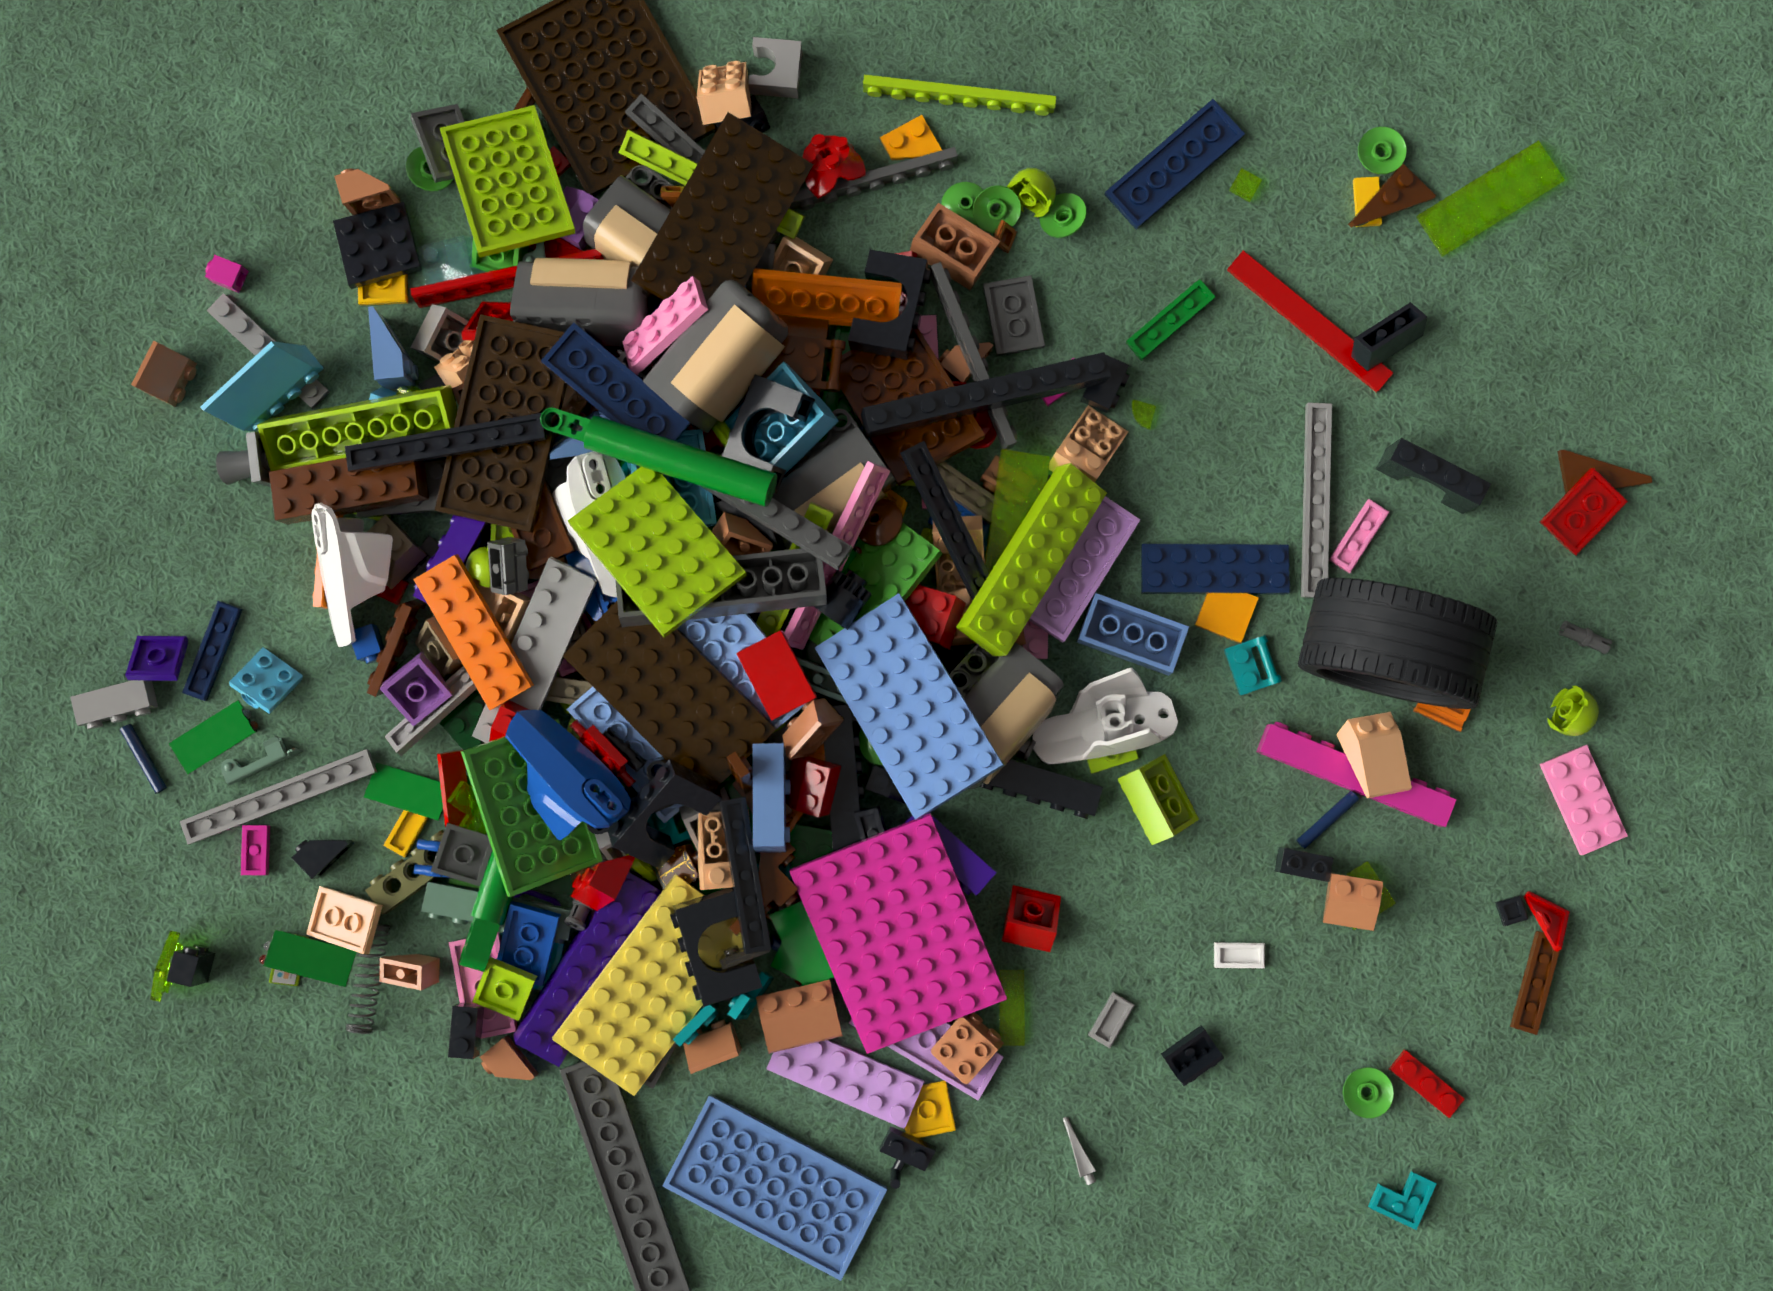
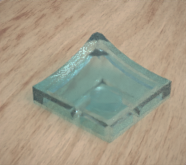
(445, 260)

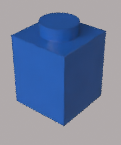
(367, 643)

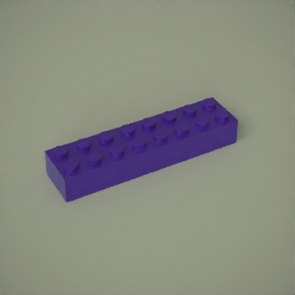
(581, 966)

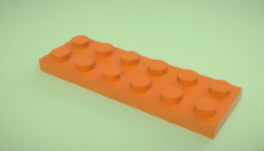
(827, 296)
(473, 632)

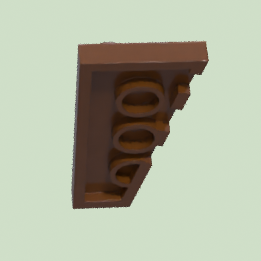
(395, 645)

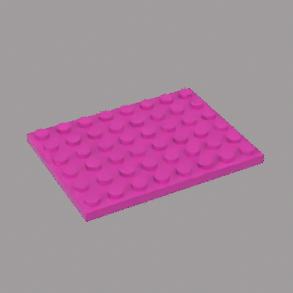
(898, 933)

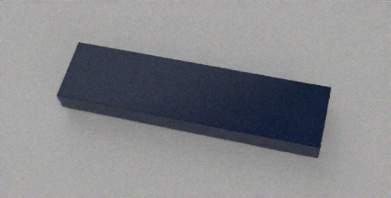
(212, 651)

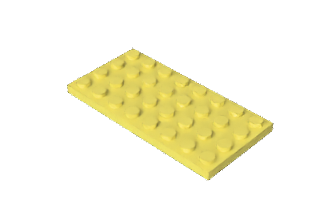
(642, 994)

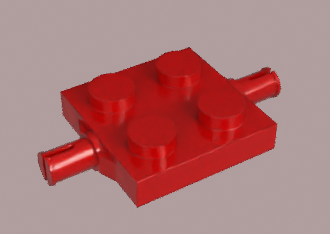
(604, 751)

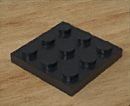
(377, 245)

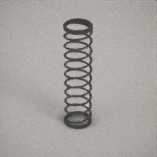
(354, 1028)

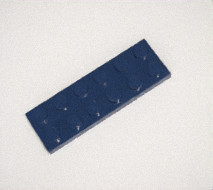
(1174, 164)
(611, 385)
(1214, 568)

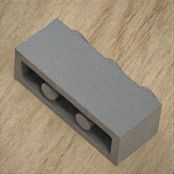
(114, 703)

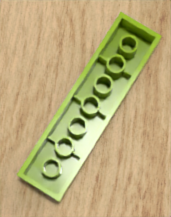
(325, 432)
(1031, 560)

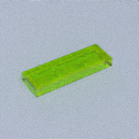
(1013, 1008)

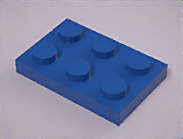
(529, 939)

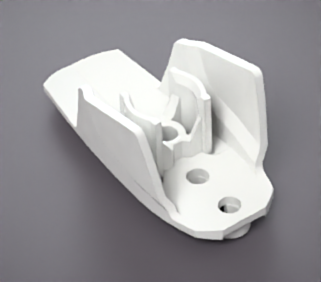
(579, 493)
(351, 566)
(1105, 721)

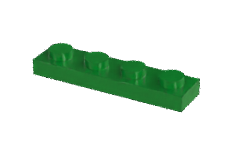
(1170, 319)

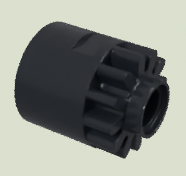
(844, 598)

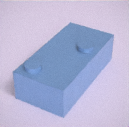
(1132, 634)
(770, 798)

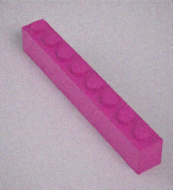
(1333, 766)

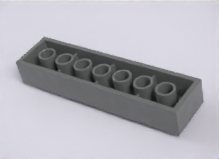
(771, 583)

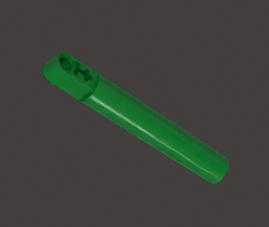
(666, 456)
(488, 914)

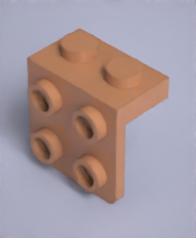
(967, 1047)

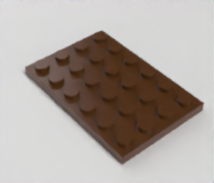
(878, 379)

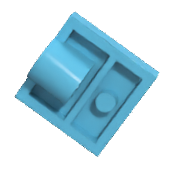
(265, 681)

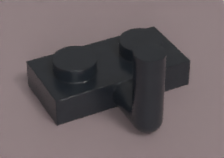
(905, 1150)

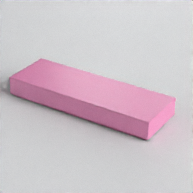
(1358, 536)

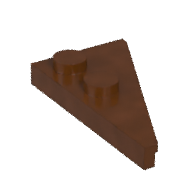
(1398, 193)
(1574, 467)

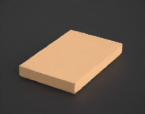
(344, 920)

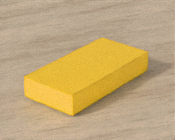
(1364, 189)
(405, 833)

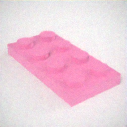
(664, 325)
(1583, 800)
(467, 984)

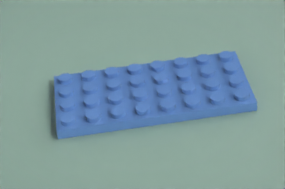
(909, 707)
(775, 1187)

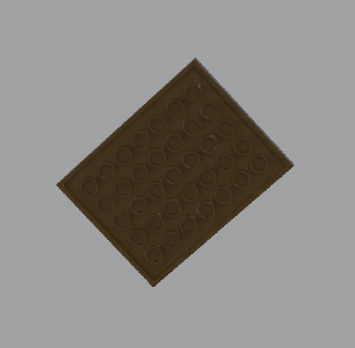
(587, 69)

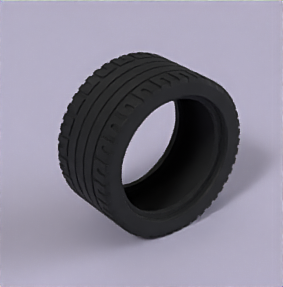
(1398, 642)

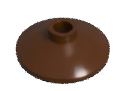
(887, 525)

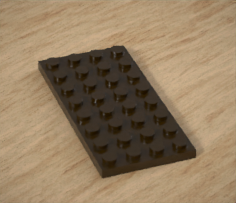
(724, 212)
(503, 383)
(670, 694)

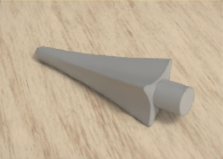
(1083, 1163)

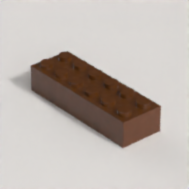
(330, 483)

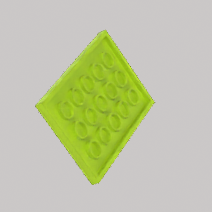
(507, 181)
(657, 549)

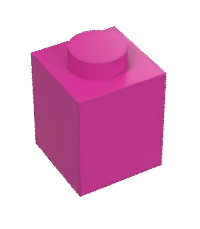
(226, 273)

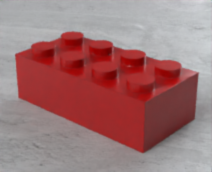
(936, 614)

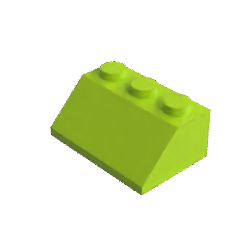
(1158, 799)

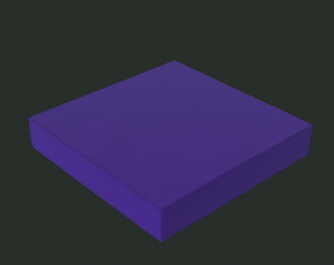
(157, 658)

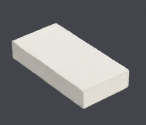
(1239, 955)

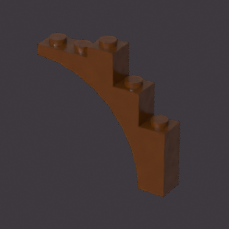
(773, 882)

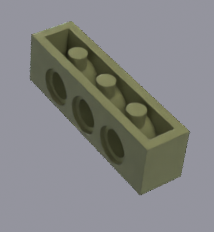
(381, 889)

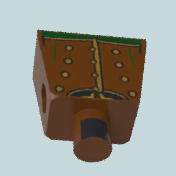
(682, 863)

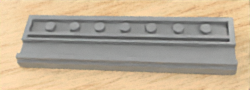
(545, 634)

